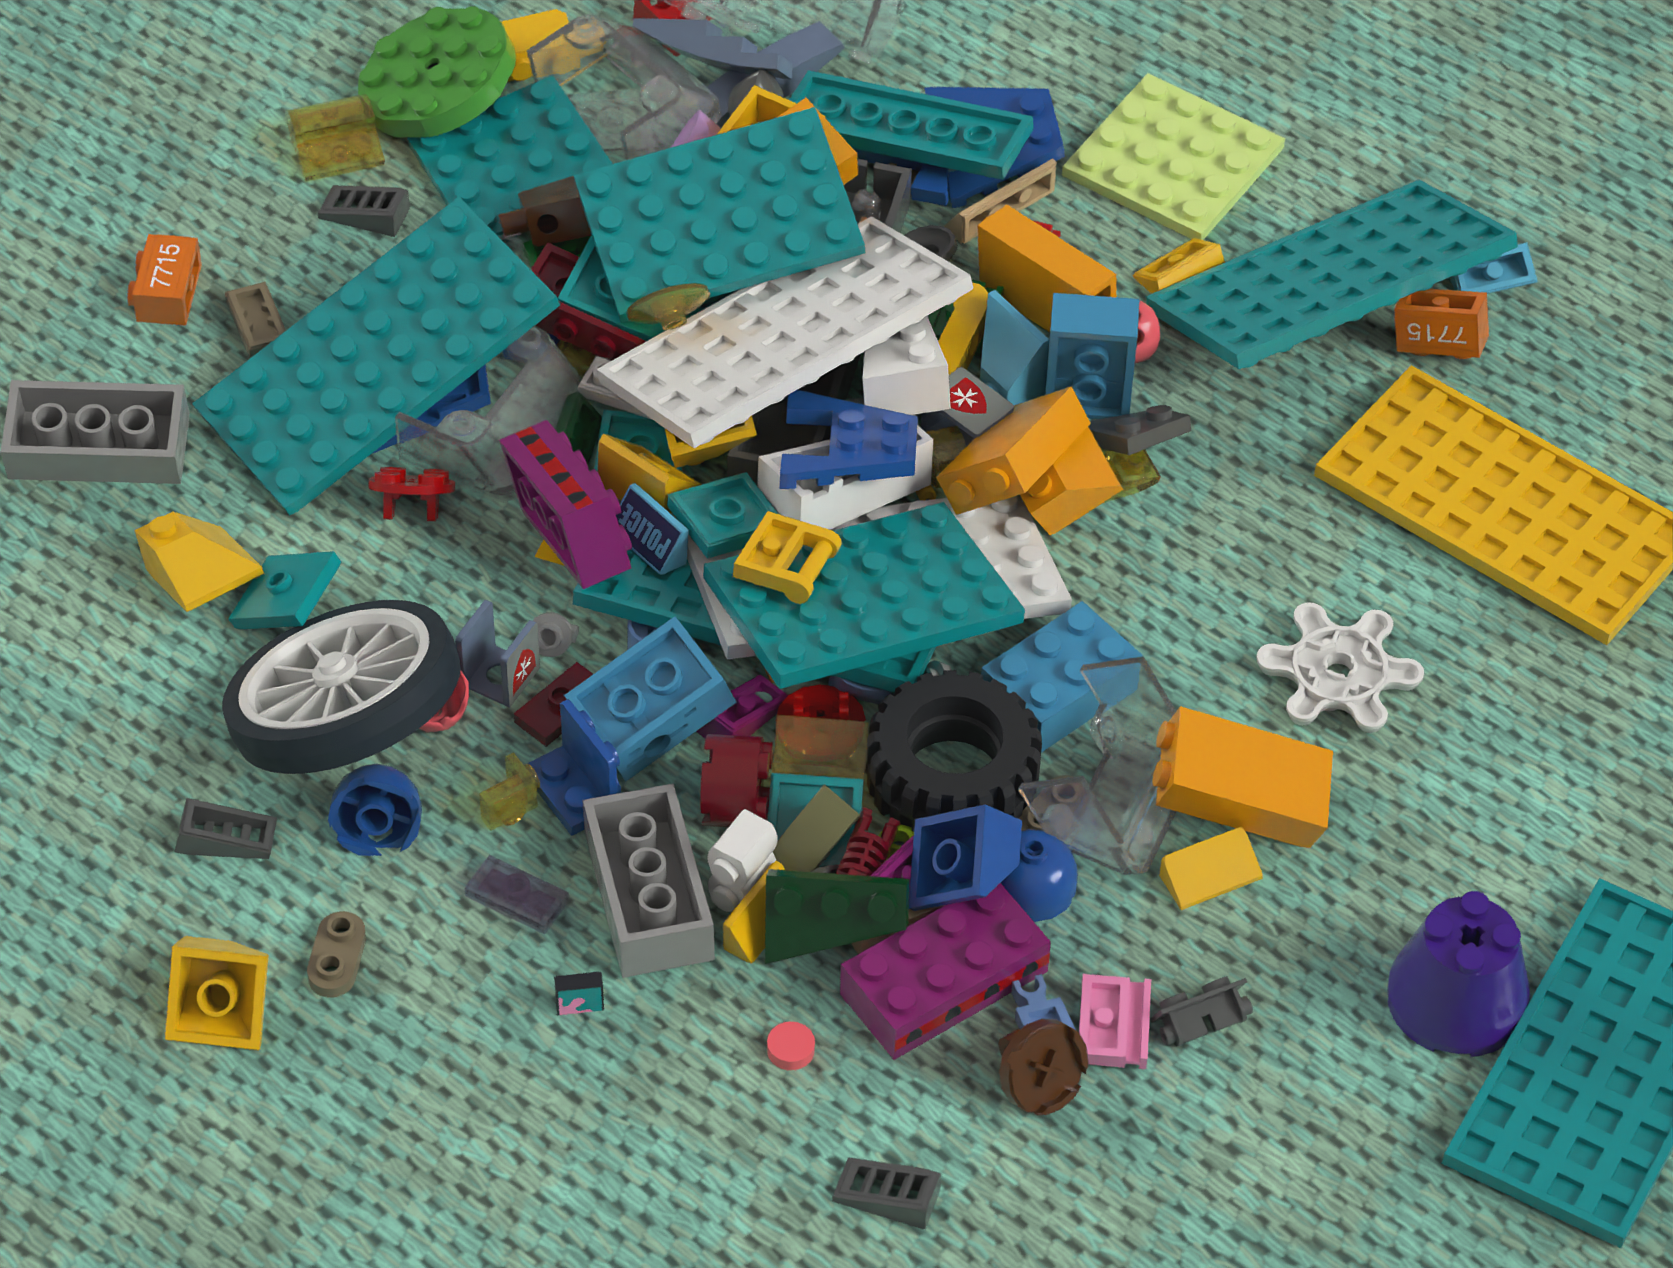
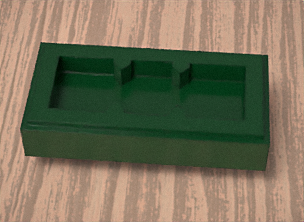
(580, 424)

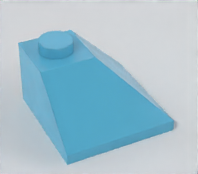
(1013, 353)

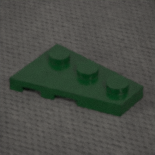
(829, 910)

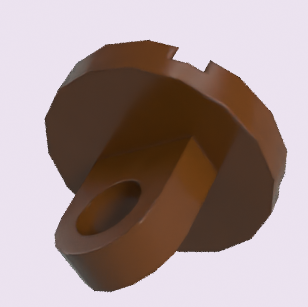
(1042, 1065)

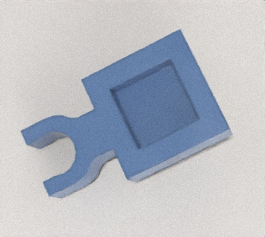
(1036, 1006)

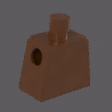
(563, 211)

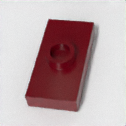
(542, 713)

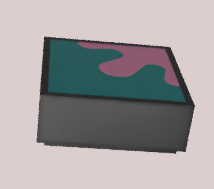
(579, 993)

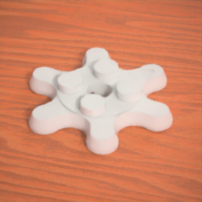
(1353, 646)

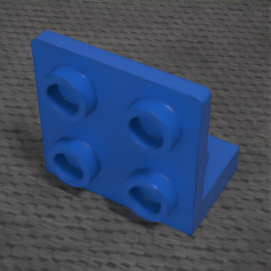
(577, 769)

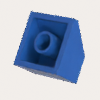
(962, 855)

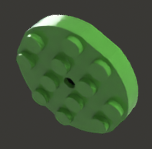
(437, 71)

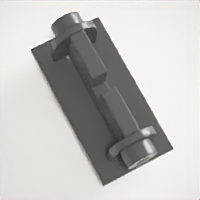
(1184, 1016)

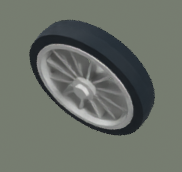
(341, 686)

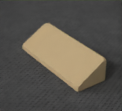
(1016, 194)

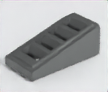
(384, 221)
(208, 843)
(897, 1208)

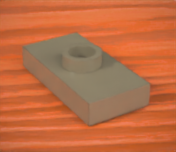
(255, 316)

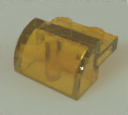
(335, 137)
(821, 747)

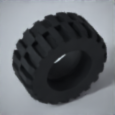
(958, 711)

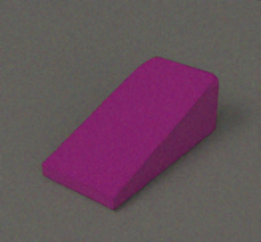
(748, 712)

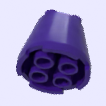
(1461, 978)

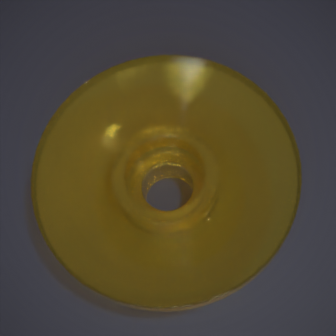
(669, 305)

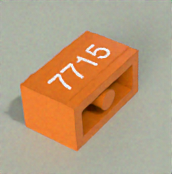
(165, 279)
(1442, 323)

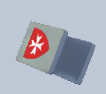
(973, 407)
(479, 654)

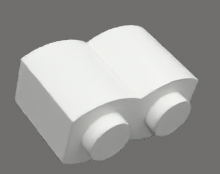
(740, 859)

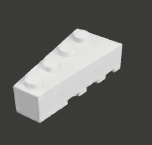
(907, 372)
(848, 496)

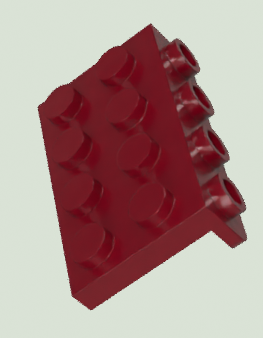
(570, 324)

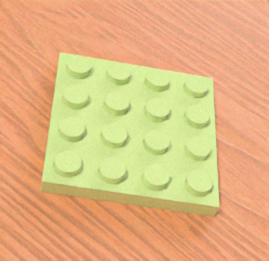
(1173, 157)

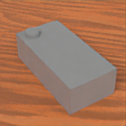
(95, 432)
(648, 880)

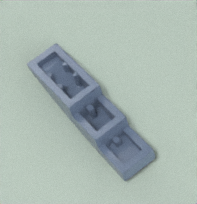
(705, 43)
(806, 49)

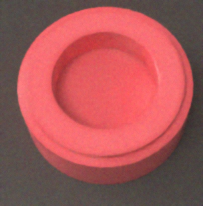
(790, 1045)

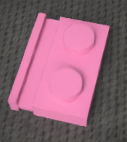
(1115, 1020)

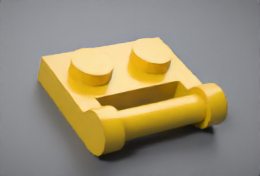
(774, 548)

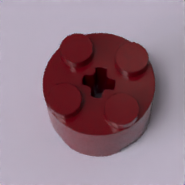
(735, 778)

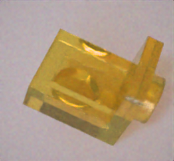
(511, 798)

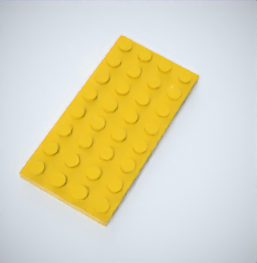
(1505, 503)

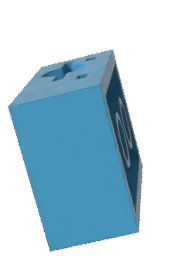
(1094, 351)
(653, 697)

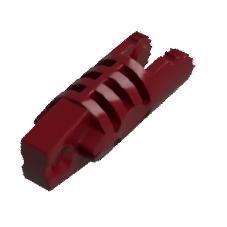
(866, 850)

